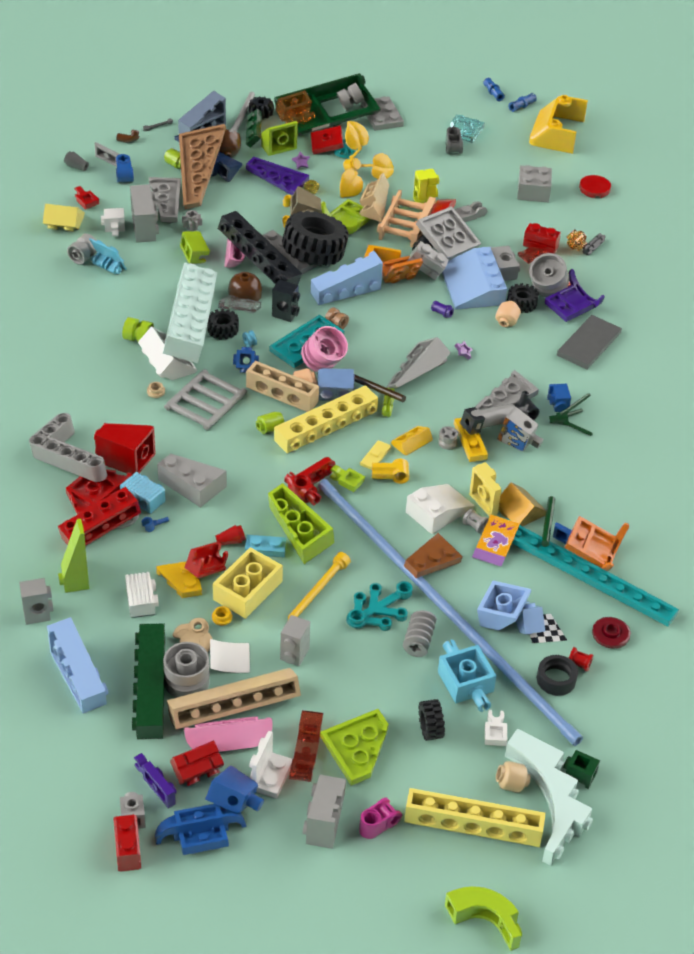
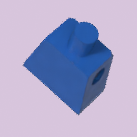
(234, 791)

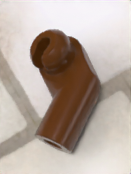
(128, 138)

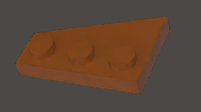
(432, 556)

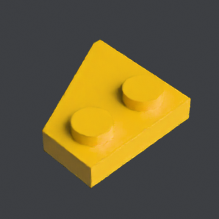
(180, 579)

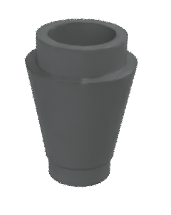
(74, 160)

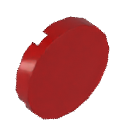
(595, 186)

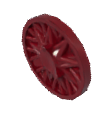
(611, 632)

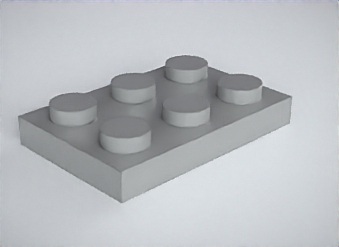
(387, 117)

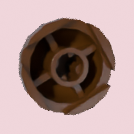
(230, 144)
(245, 286)

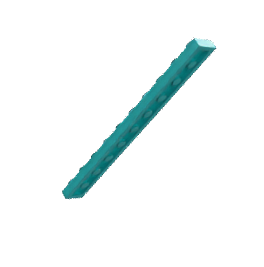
(596, 577)

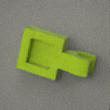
(349, 479)

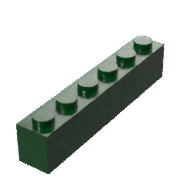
(150, 681)

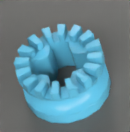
(249, 338)

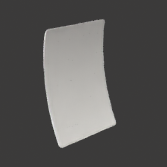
(229, 656)

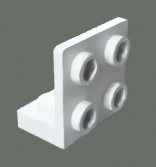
(269, 768)

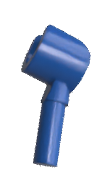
(150, 524)

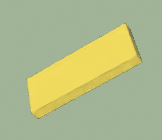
(376, 454)

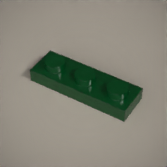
(253, 128)

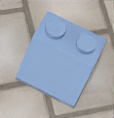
(501, 605)

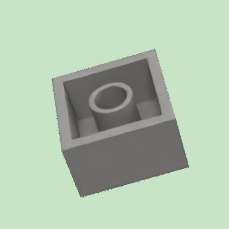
(534, 183)

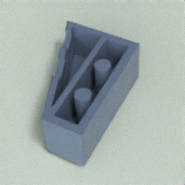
(205, 114)

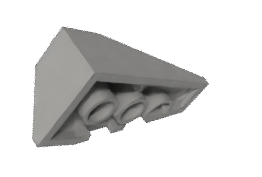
(421, 359)

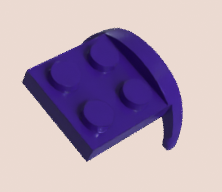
(572, 300)

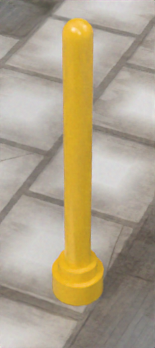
(340, 562)

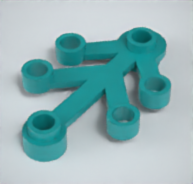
(357, 618)

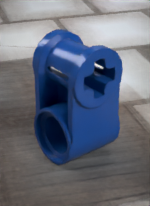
(124, 169)

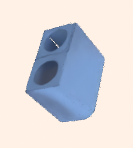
(334, 383)

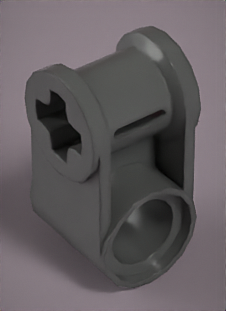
(453, 140)

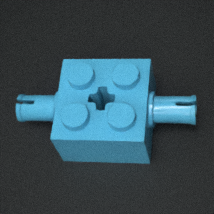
(467, 674)

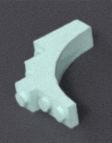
(545, 767)

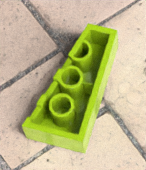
(302, 526)

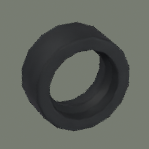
(557, 687)

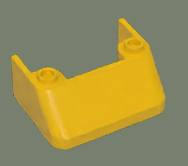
(549, 132)

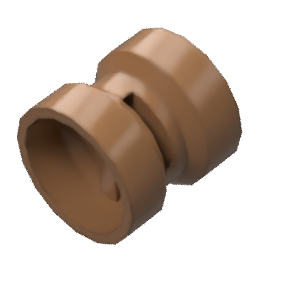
(337, 318)

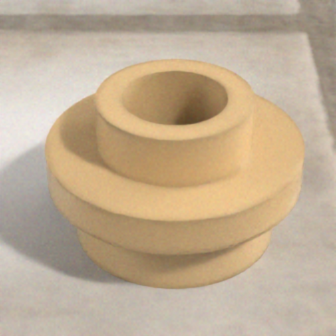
(156, 390)

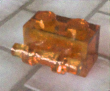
(295, 108)

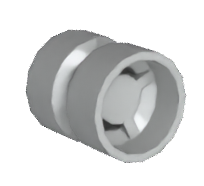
(350, 96)
(81, 249)

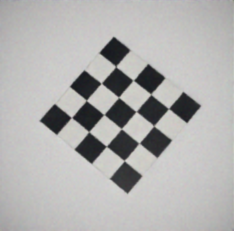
(551, 634)

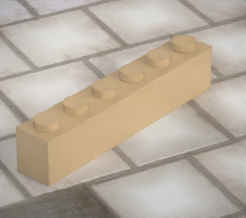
(233, 698)

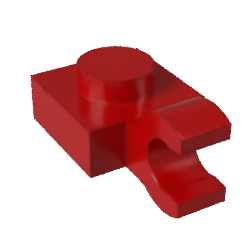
(86, 199)

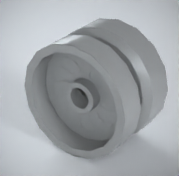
(549, 274)

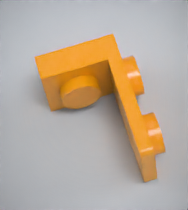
(383, 253)

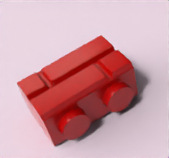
(542, 238)
(197, 763)
(127, 843)

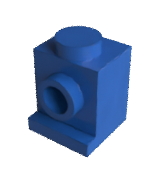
(559, 396)

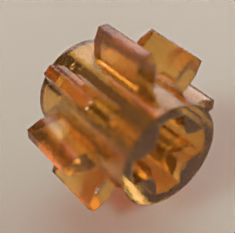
(576, 240)

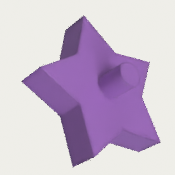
(301, 160)
(463, 350)

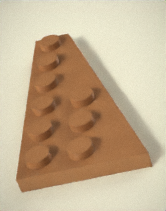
(197, 158)

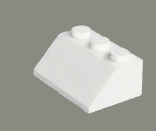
(167, 366)

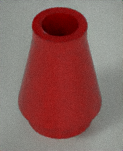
(232, 535)

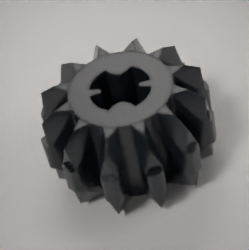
(263, 104)

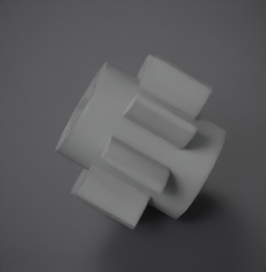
(192, 220)

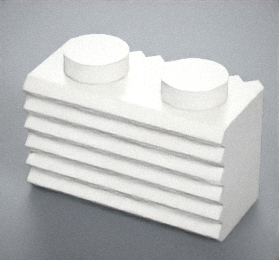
(140, 594)

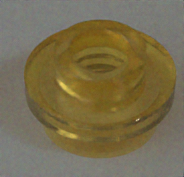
(311, 186)

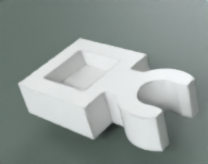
(495, 730)

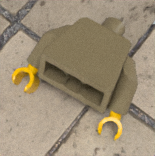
(301, 201)

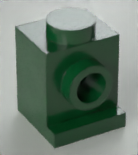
(582, 767)

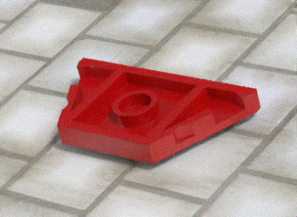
(86, 493)

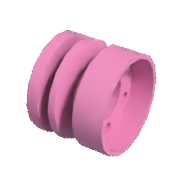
(324, 348)

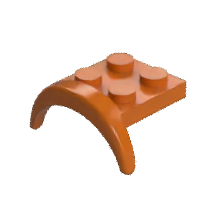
(595, 543)

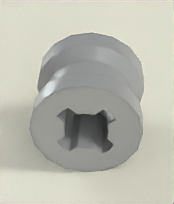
(448, 437)

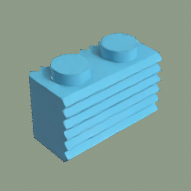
(147, 493)

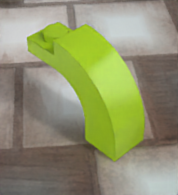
(486, 904)

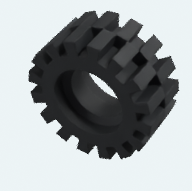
(523, 296)
(230, 322)
(431, 719)

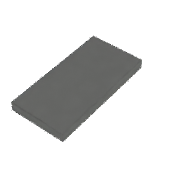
(589, 341)

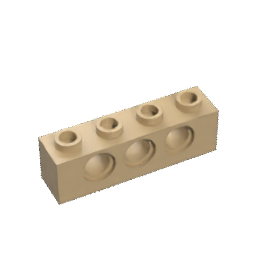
(282, 386)

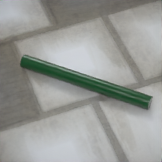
(548, 521)

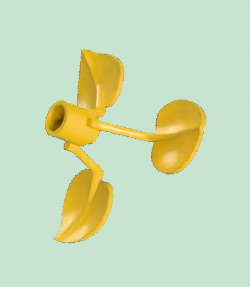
(350, 183)

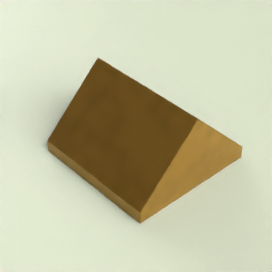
(519, 505)

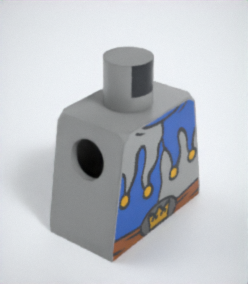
(519, 431)

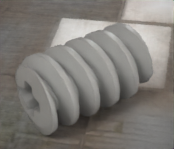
(419, 633)

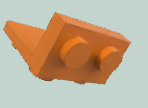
(400, 268)

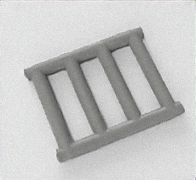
(217, 413)

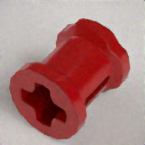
(581, 659)

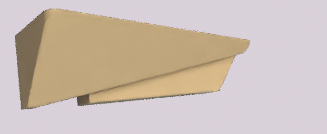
(375, 199)

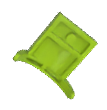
(348, 214)

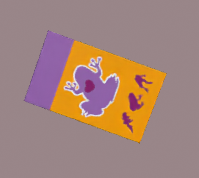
(495, 540)

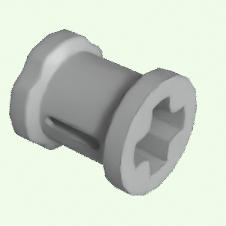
(469, 518)

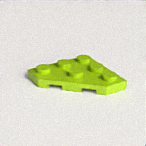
(357, 744)

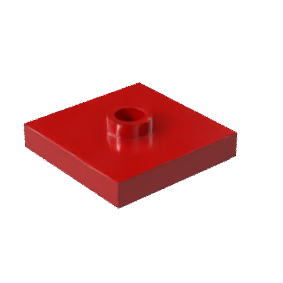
(327, 140)

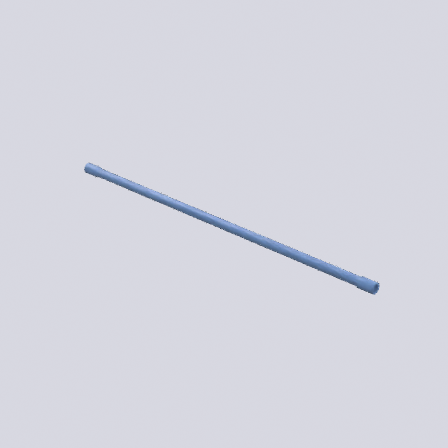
(565, 728)

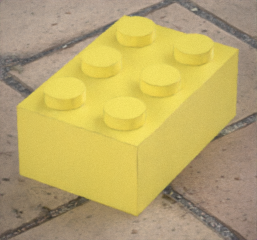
(247, 582)

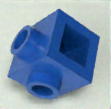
(241, 354)

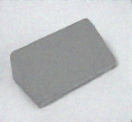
(105, 154)

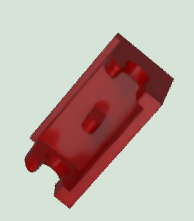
(206, 560)

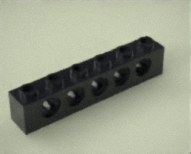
(258, 249)

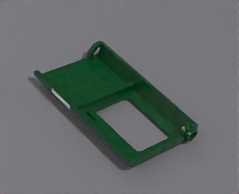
(327, 92)

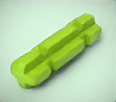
(387, 405)

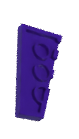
(278, 175)

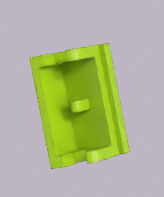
(194, 246)

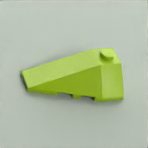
(74, 563)

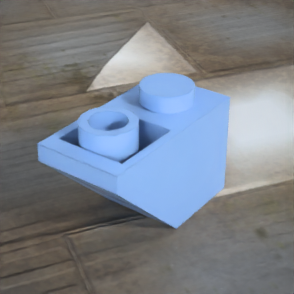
(531, 619)

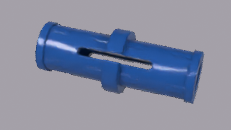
(498, 94)
(522, 102)

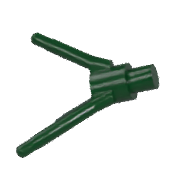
(562, 417)

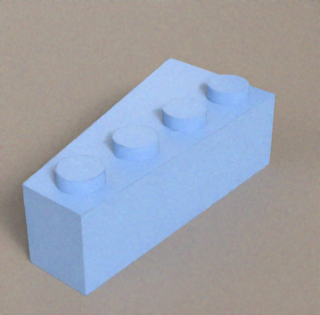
(348, 281)
(76, 665)

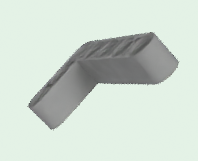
(50, 447)

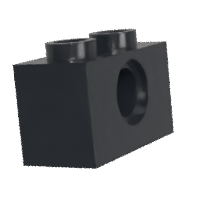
(285, 300)

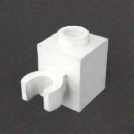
(113, 220)

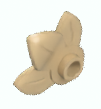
(188, 633)

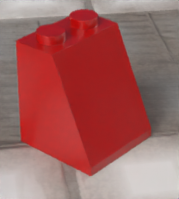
(125, 446)

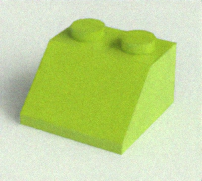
(280, 138)

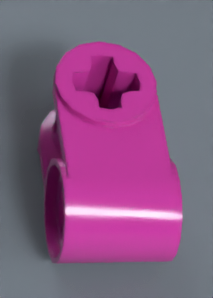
(380, 816)

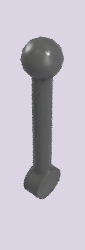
(146, 127)

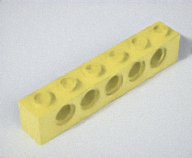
(325, 419)
(474, 817)

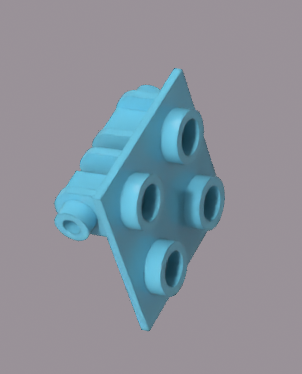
(107, 257)

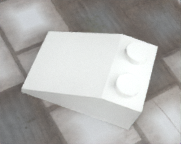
(436, 506)

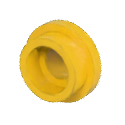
(222, 616)

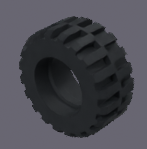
(315, 238)

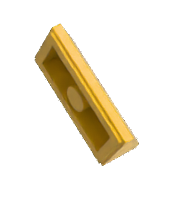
(412, 440)

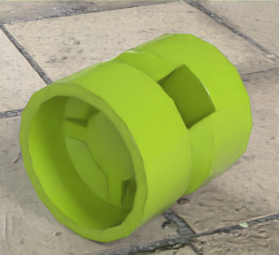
(134, 329)

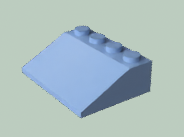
(475, 280)

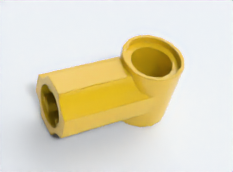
(397, 470)

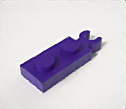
(156, 780)

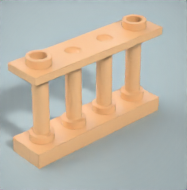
(412, 235)

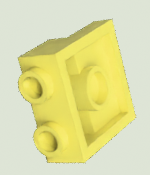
(485, 489)

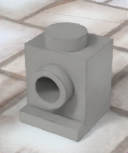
(133, 804)

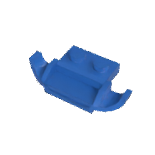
(199, 828)

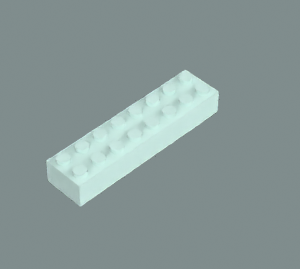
(190, 313)

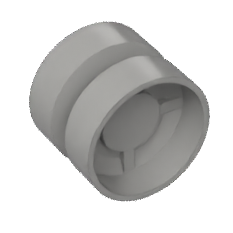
(186, 669)

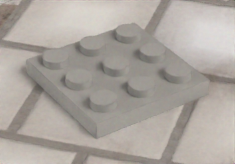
(448, 233)

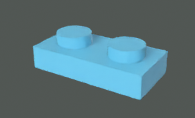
(267, 545)

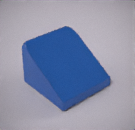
(561, 533)

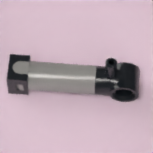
(474, 419)

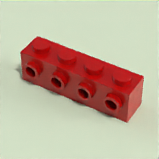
(103, 516)

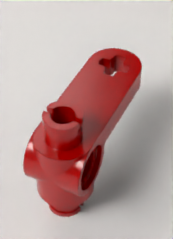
(303, 482)

